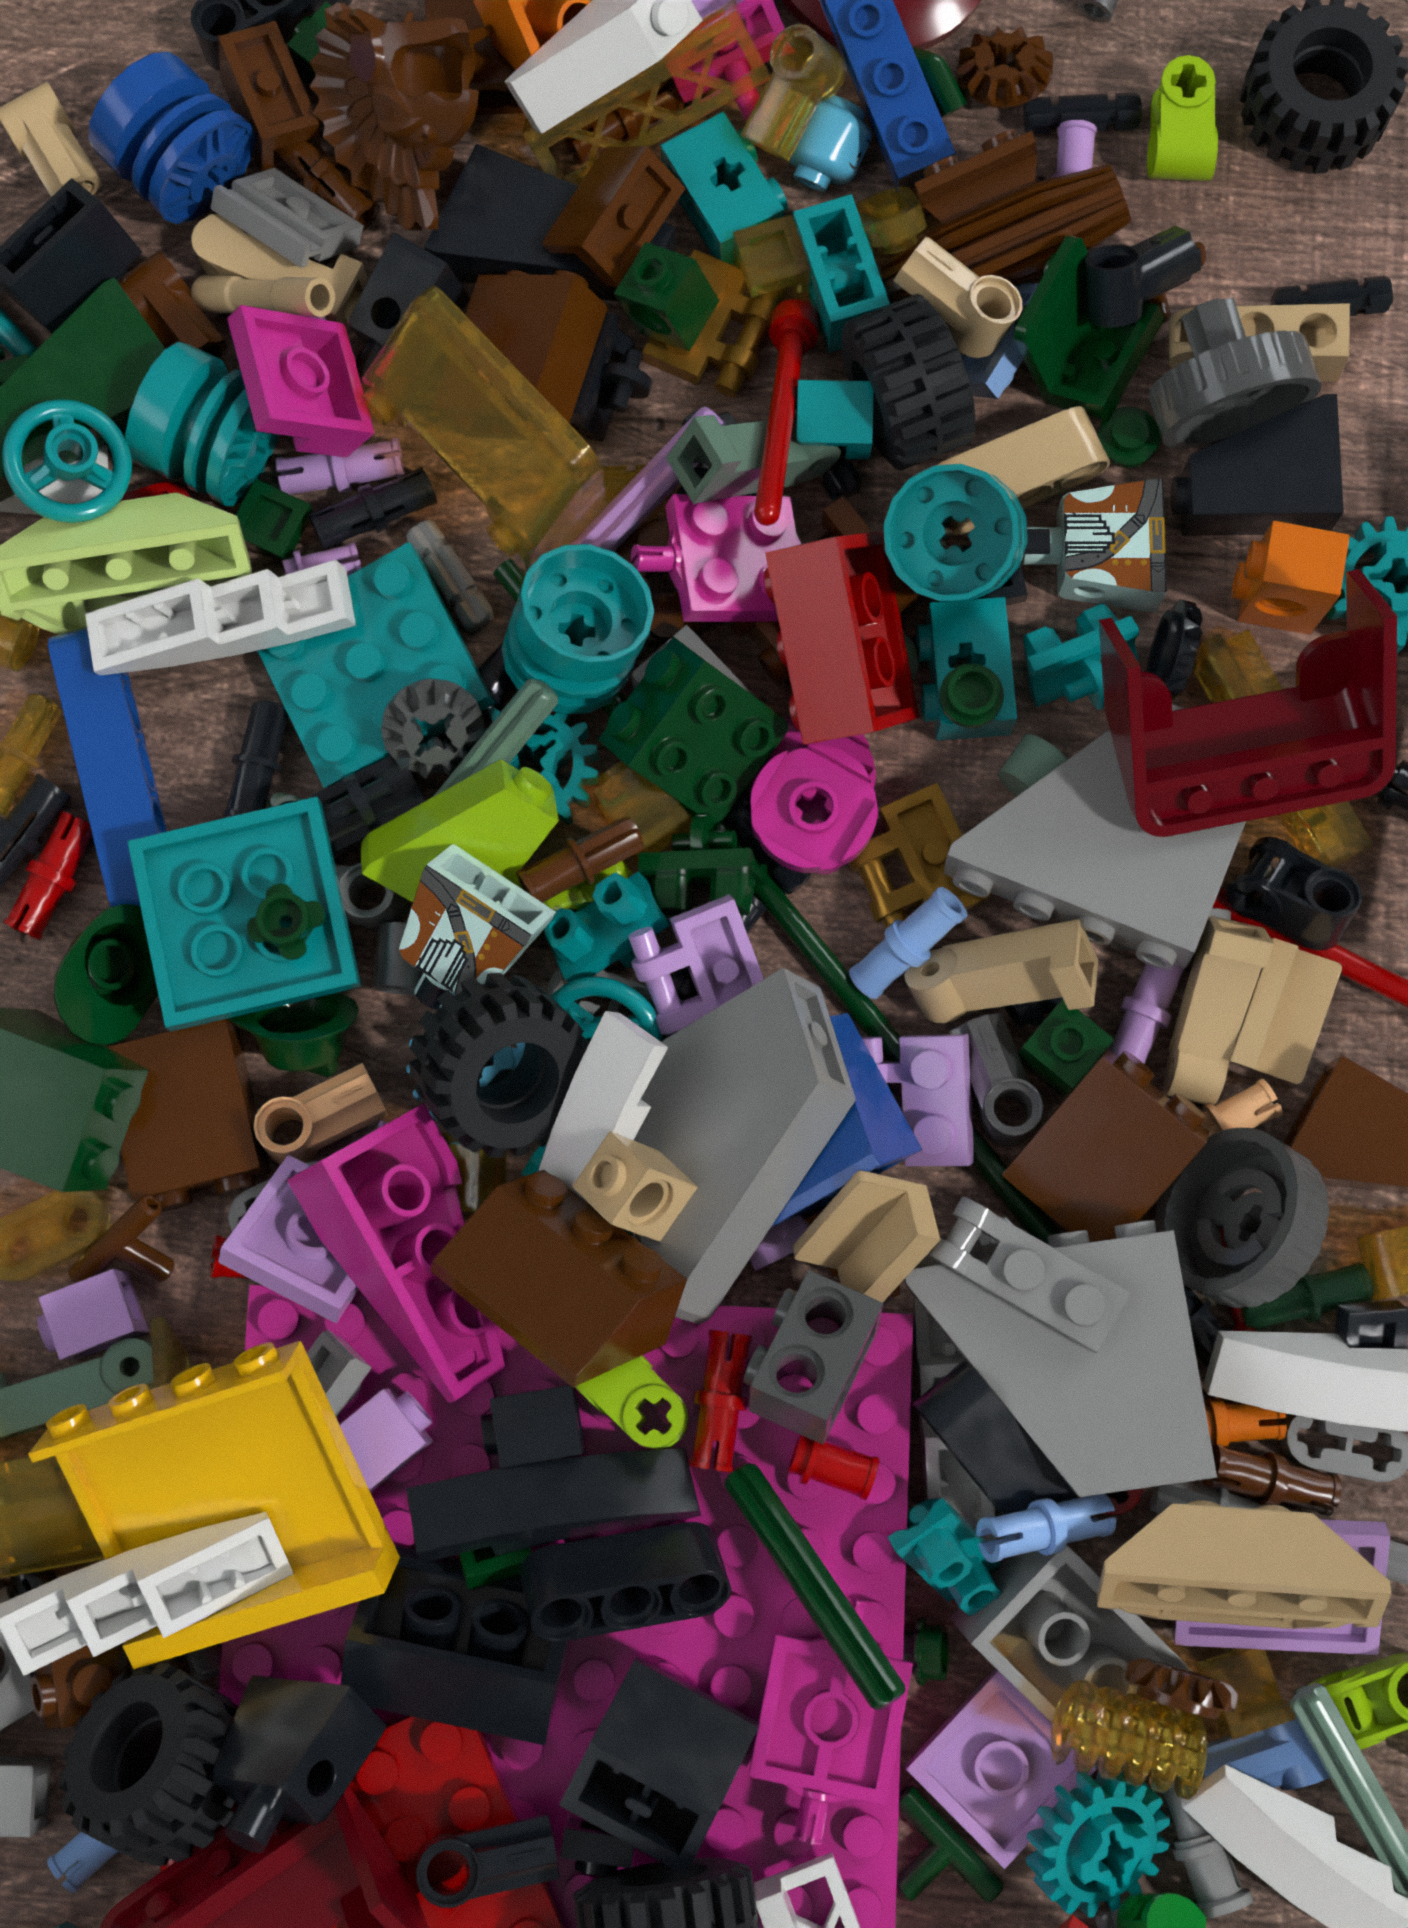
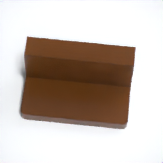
(266, 90)
(615, 211)

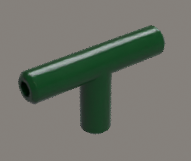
(943, 1849)

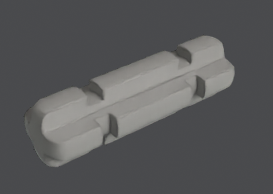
(450, 576)

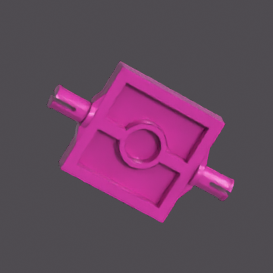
(719, 557)
(822, 1732)

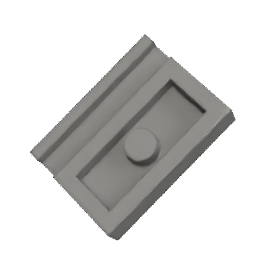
(287, 217)

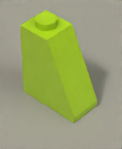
(490, 815)

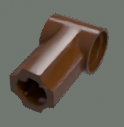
(168, 307)

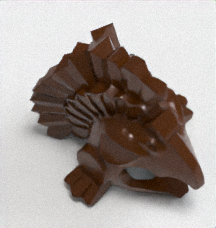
(396, 103)

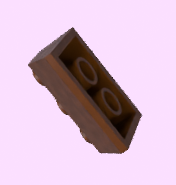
(561, 1278)

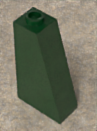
(89, 359)

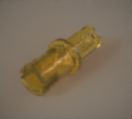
(24, 744)

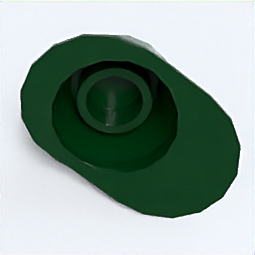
(106, 977)
(303, 1033)

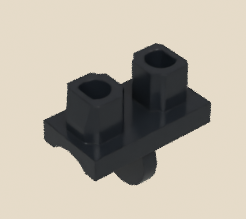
(609, 381)
(366, 802)

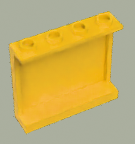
(222, 1451)

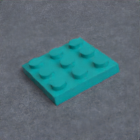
(345, 678)
(204, 888)

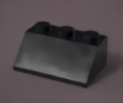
(454, 1652)

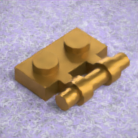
(735, 360)
(921, 834)

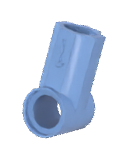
(1273, 1756)

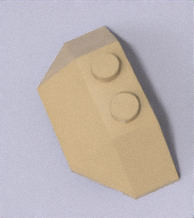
(1243, 1570)

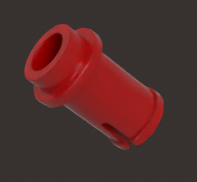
(834, 1466)

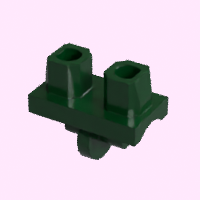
(702, 860)

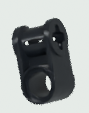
(1298, 896)

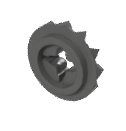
(430, 702)

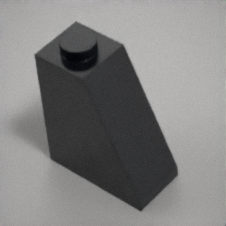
(1264, 475)

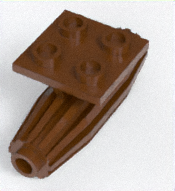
(1004, 220)

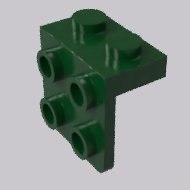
(1068, 354)
(693, 731)

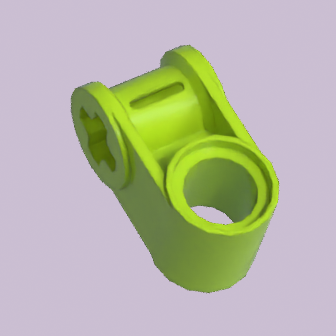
(1183, 123)
(623, 1394)
(1370, 1698)

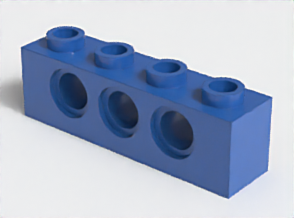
(889, 86)

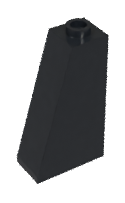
(501, 218)

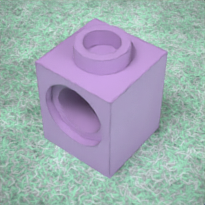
(91, 1315)
(386, 1435)

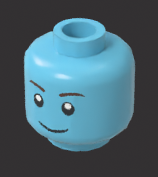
(831, 145)

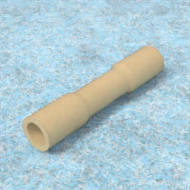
(288, 294)

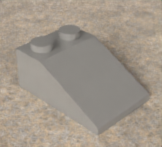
(1052, 1633)

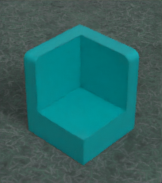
(836, 415)

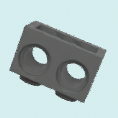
(824, 1359)

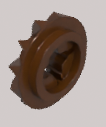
(1005, 85)
(1181, 1688)

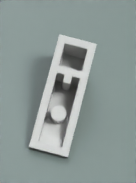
(597, 54)

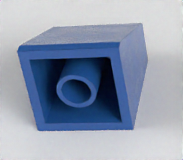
(868, 1138)

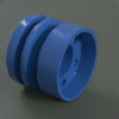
(170, 136)

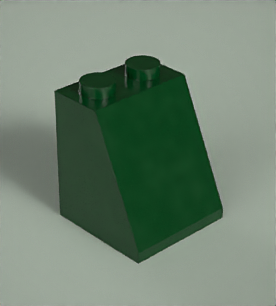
(62, 1103)

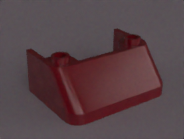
(1264, 750)
(299, 1881)

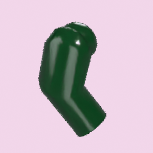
(940, 82)

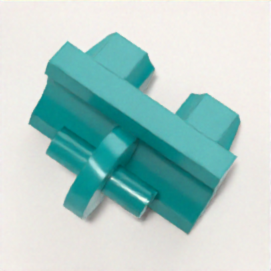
(1072, 666)
(600, 931)
(947, 1555)

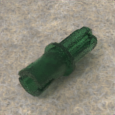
(1314, 1296)

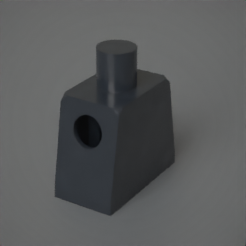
(395, 282)
(292, 1754)

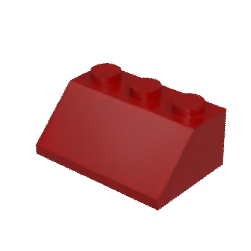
(841, 637)

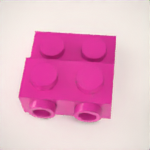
(301, 380)

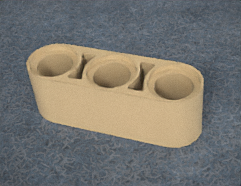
(1039, 459)

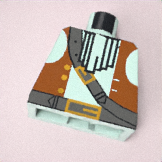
(1107, 546)
(466, 924)

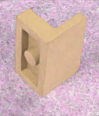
(1286, 1012)
(872, 1233)

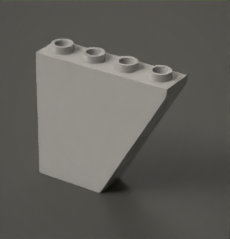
(1079, 854)
(744, 1116)
(1100, 1417)

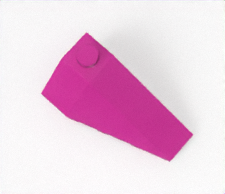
(385, 1217)

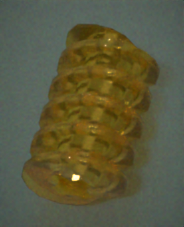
(1130, 1734)

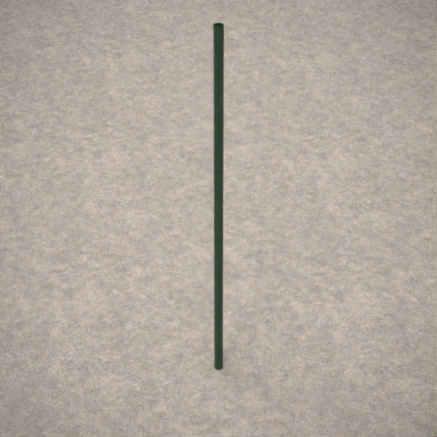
(840, 983)

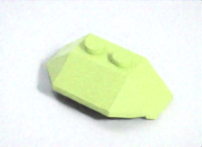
(137, 548)

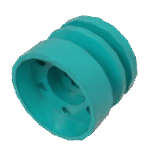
(198, 425)
(919, 528)
(578, 626)

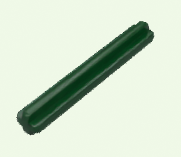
(815, 1587)

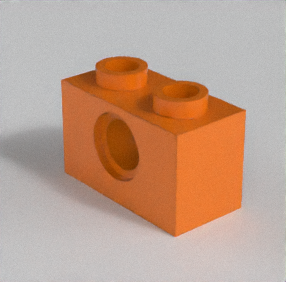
(1290, 577)

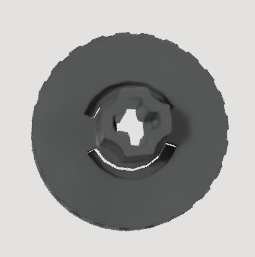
(1230, 379)
(1269, 1232)

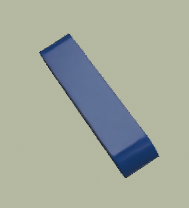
(108, 759)

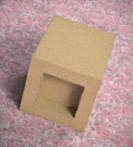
(634, 1186)

